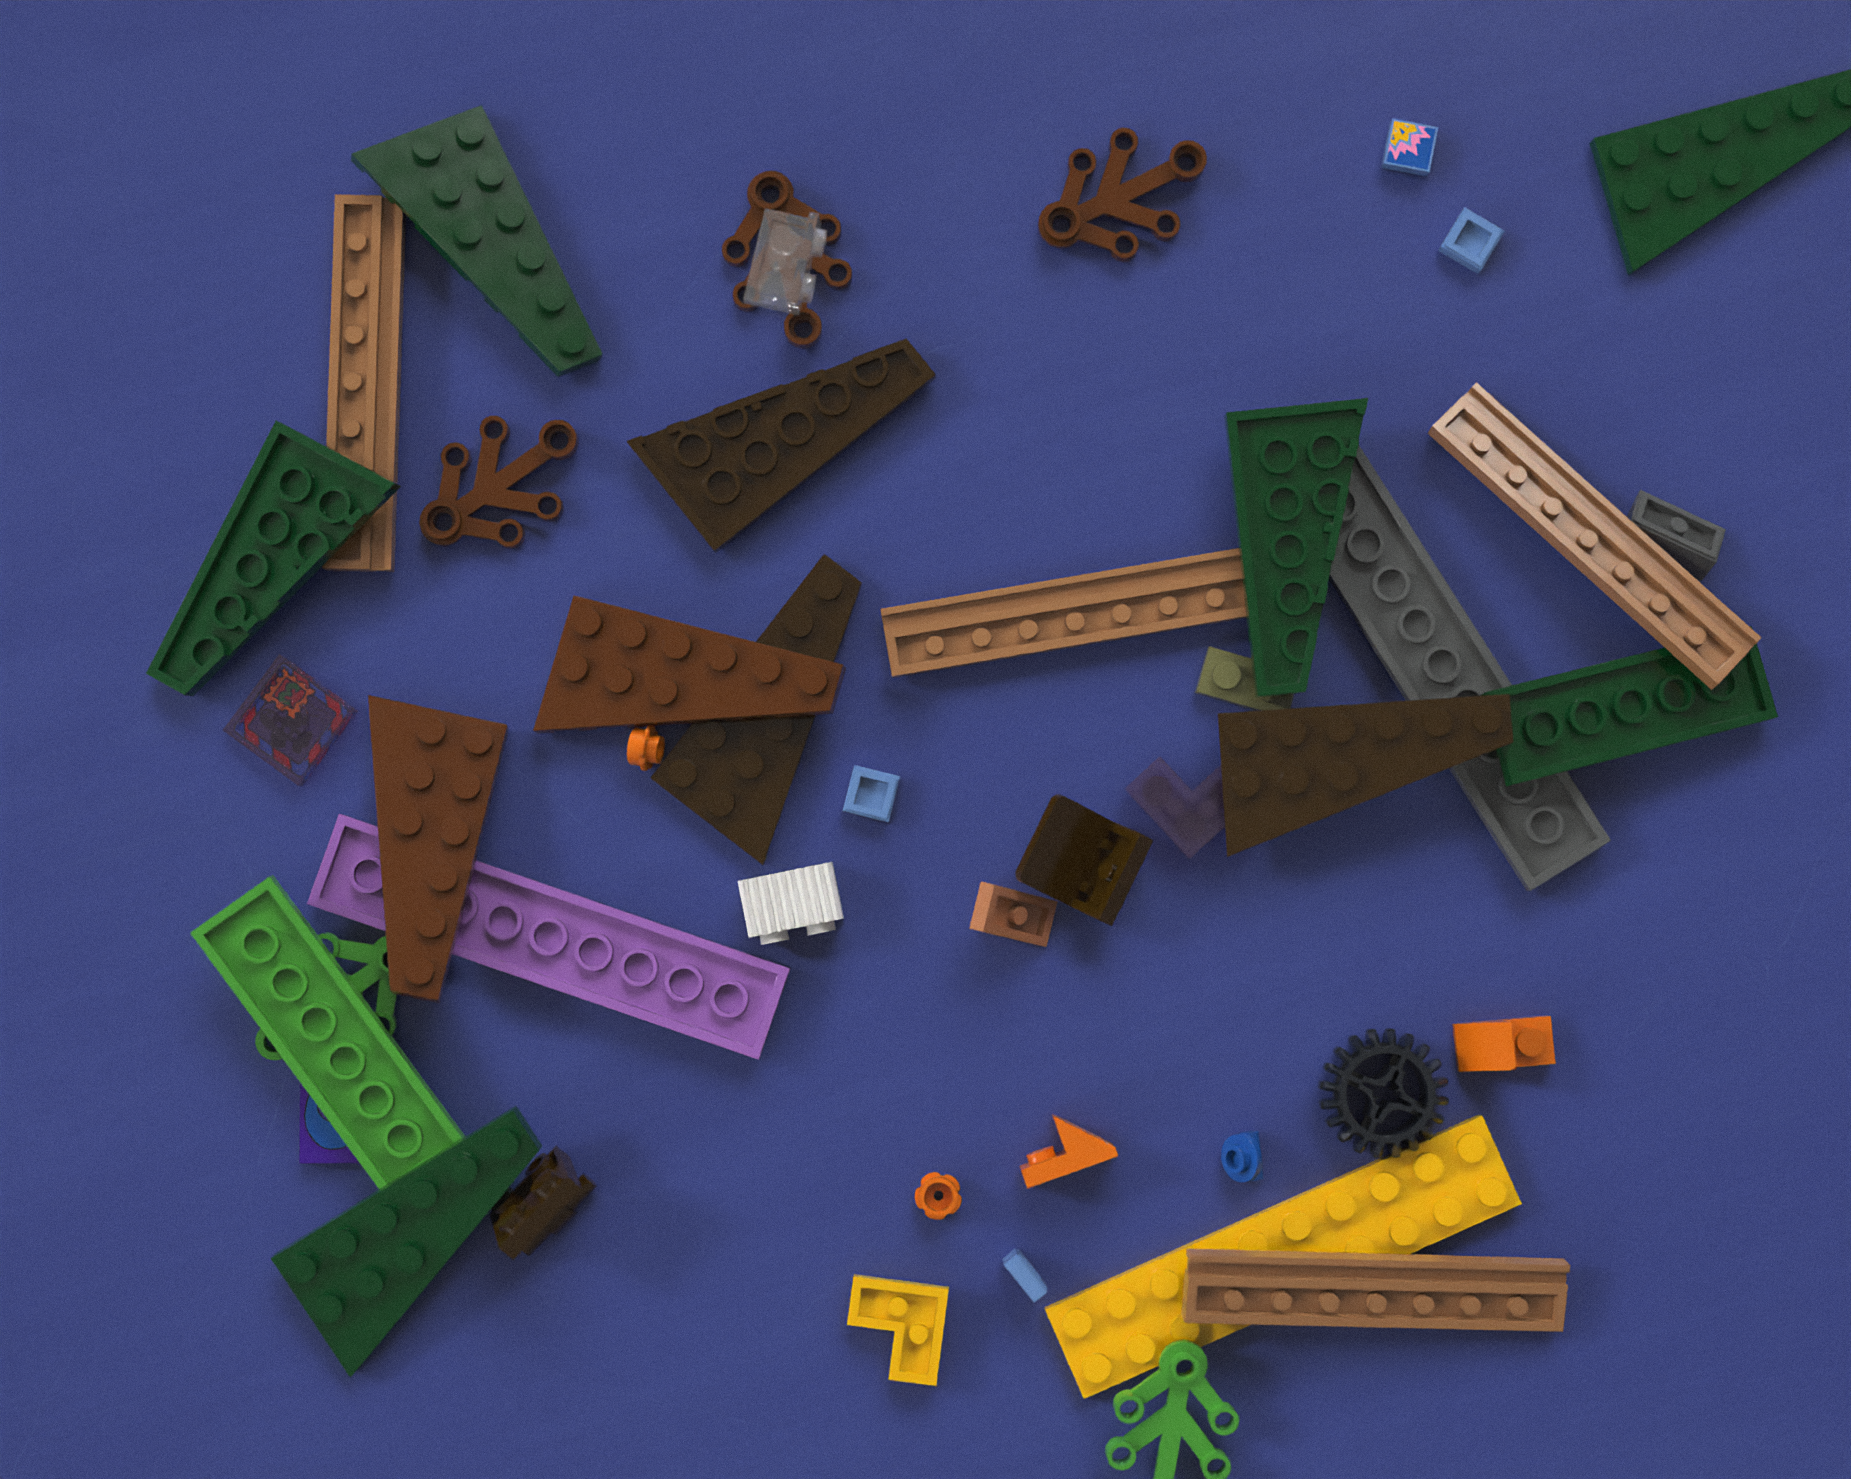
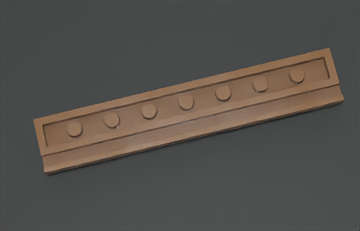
(367, 361)
(1594, 536)
(1064, 613)
(1374, 1290)

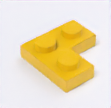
(913, 1313)

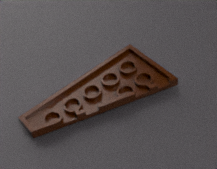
(655, 671)
(431, 808)

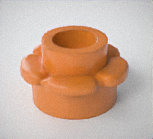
(645, 747)
(935, 1208)

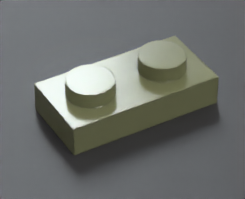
(1231, 680)

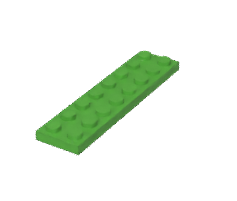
(326, 1032)

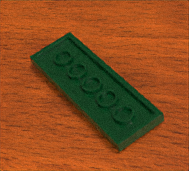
(1624, 711)

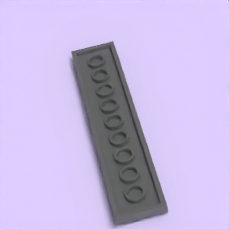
(1439, 654)

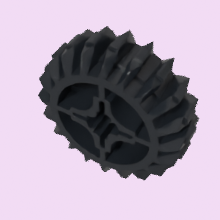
(1392, 1072)

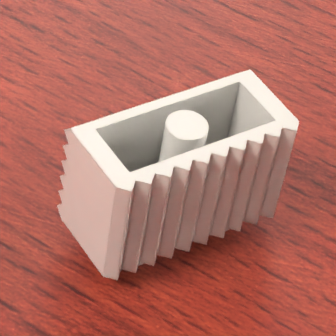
(791, 901)

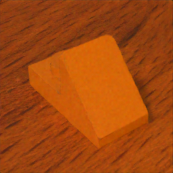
(1503, 1044)
(1080, 1151)

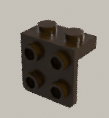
(1083, 859)

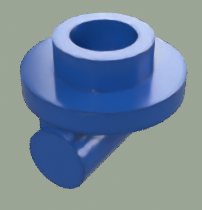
(1243, 1157)

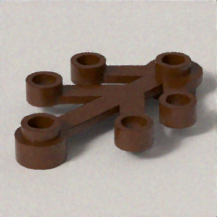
(1115, 198)
(750, 227)
(492, 487)

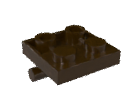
(539, 1203)

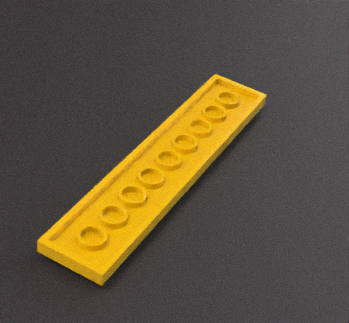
(1377, 1208)

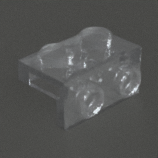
(783, 261)

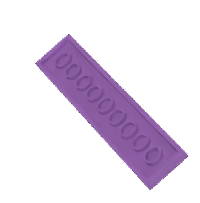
(577, 946)

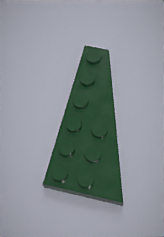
(1696, 165)
(476, 215)
(1289, 509)
(278, 533)
(384, 1250)

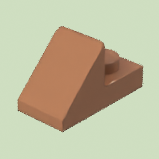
(1013, 914)

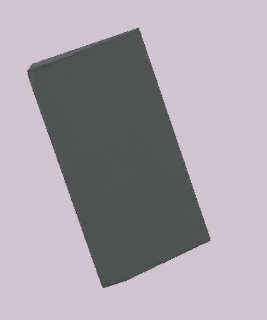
(1681, 534)

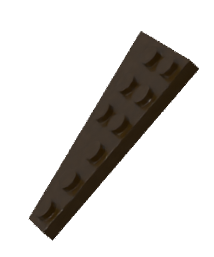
(761, 448)
(1321, 760)
(743, 769)

